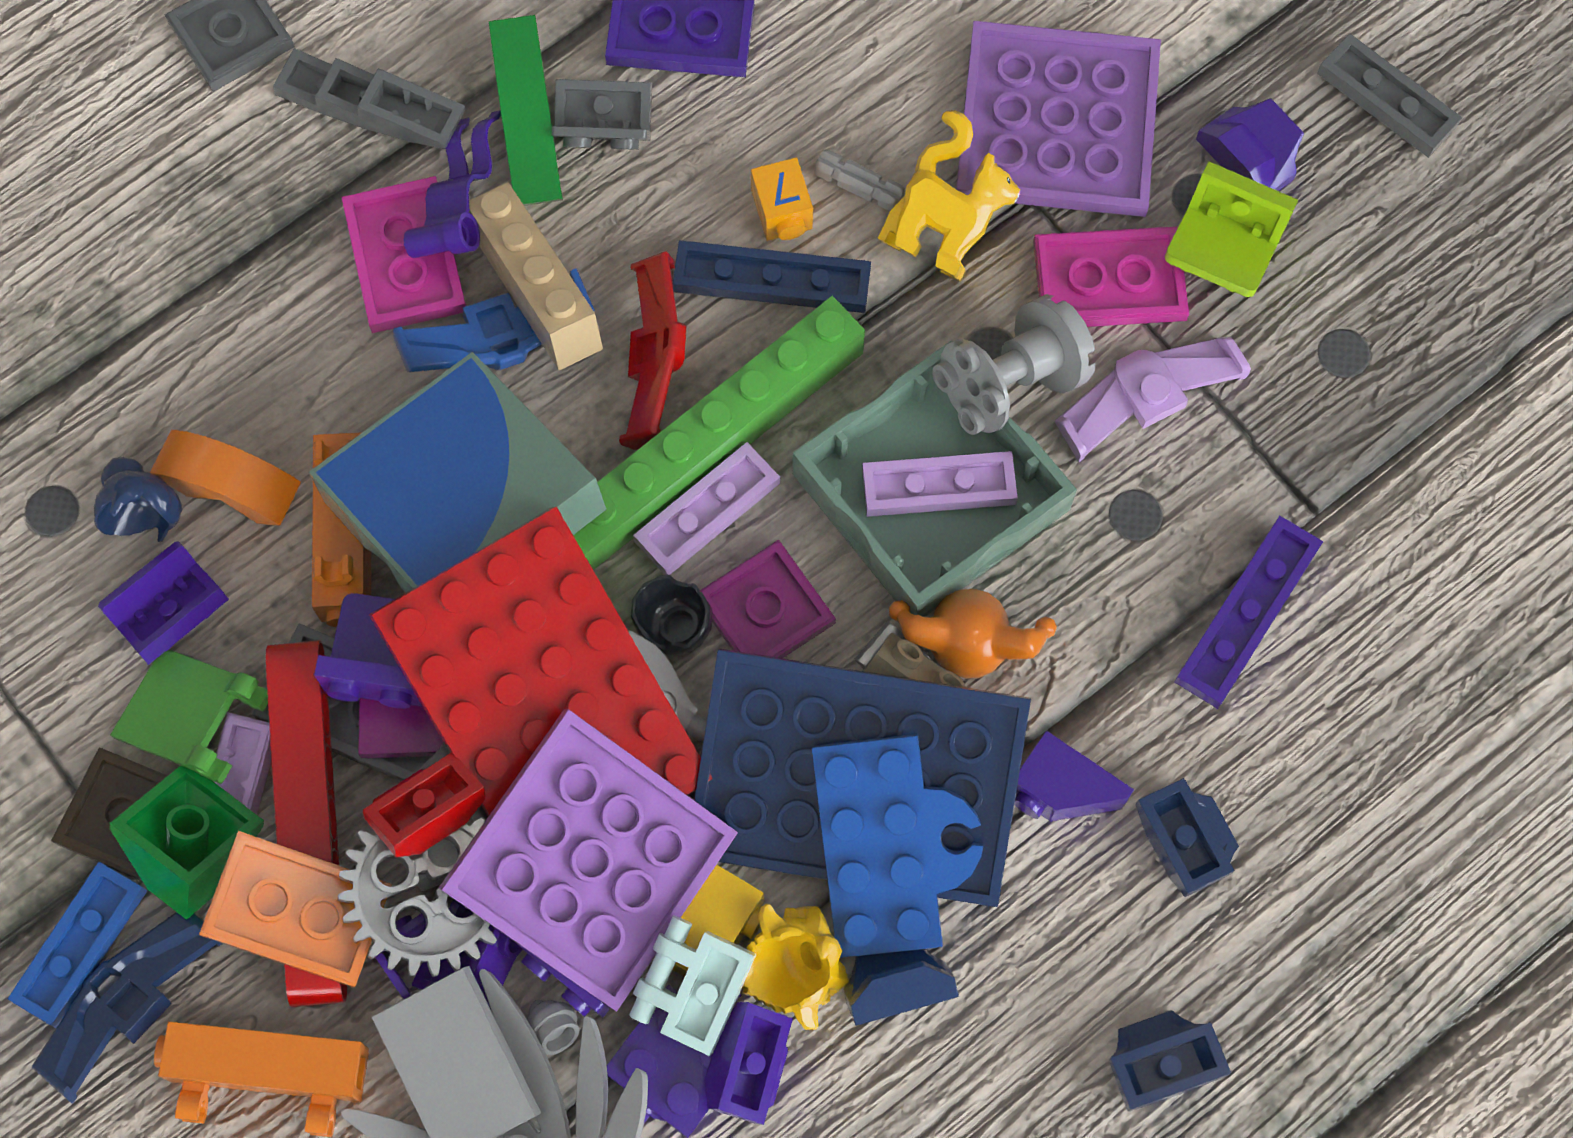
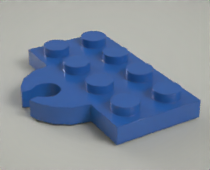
(887, 844)

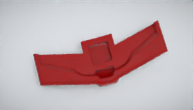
(654, 349)

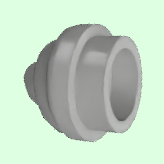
(553, 1024)

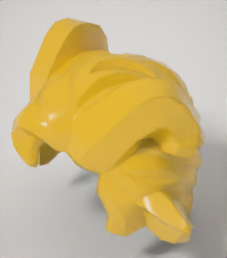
(795, 963)

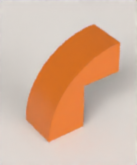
(222, 472)

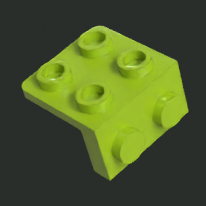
(1230, 230)

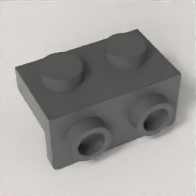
(602, 111)

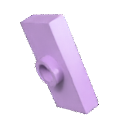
(248, 749)

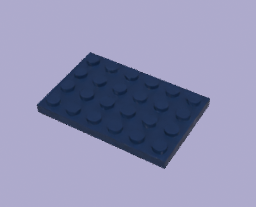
(775, 709)

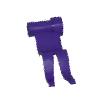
(447, 202)

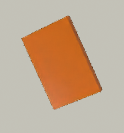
(286, 910)

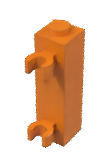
(338, 558)
(261, 1063)

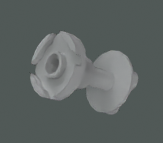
(1047, 348)

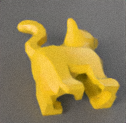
(943, 208)

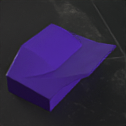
(1255, 143)
(748, 1063)

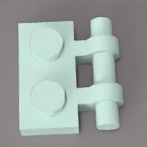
(706, 993)

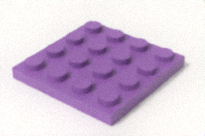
(1063, 115)
(588, 859)

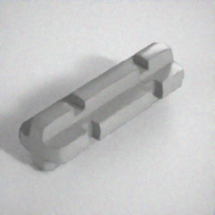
(858, 180)

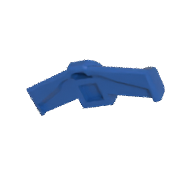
(492, 332)

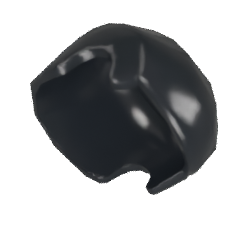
(671, 615)

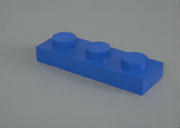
(77, 944)

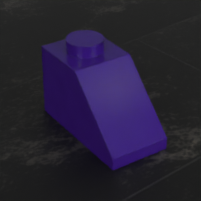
(1066, 784)

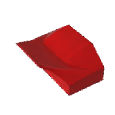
(425, 807)

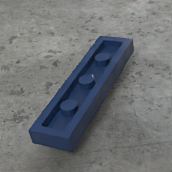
(770, 276)

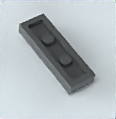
(1389, 95)

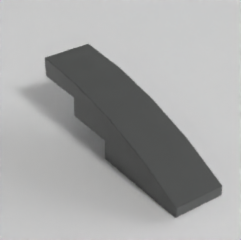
(369, 100)

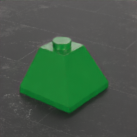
(183, 837)

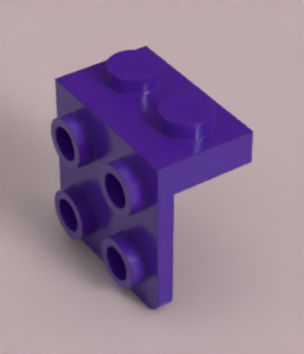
(361, 660)

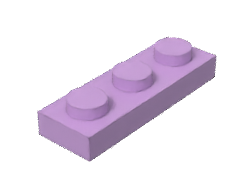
(939, 483)
(706, 509)

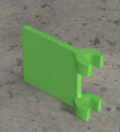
(182, 709)

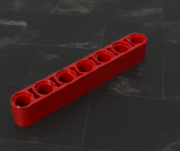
(302, 781)

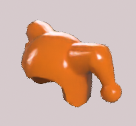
(971, 633)

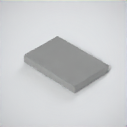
(456, 1061)

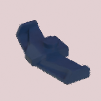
(120, 998)

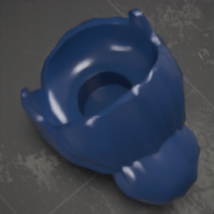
(134, 501)

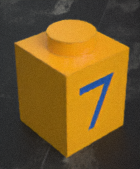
(782, 200)

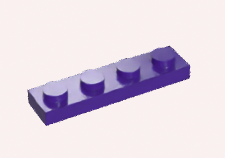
(1248, 612)

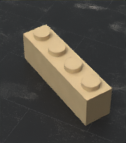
(535, 277)

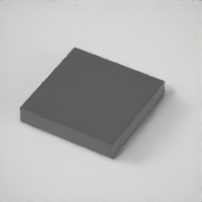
(228, 37)

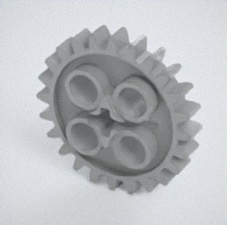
(444, 933)

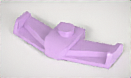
(1149, 388)

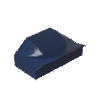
(1188, 836)
(897, 984)
(1165, 1059)

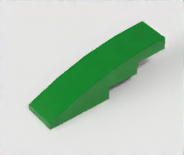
(525, 110)

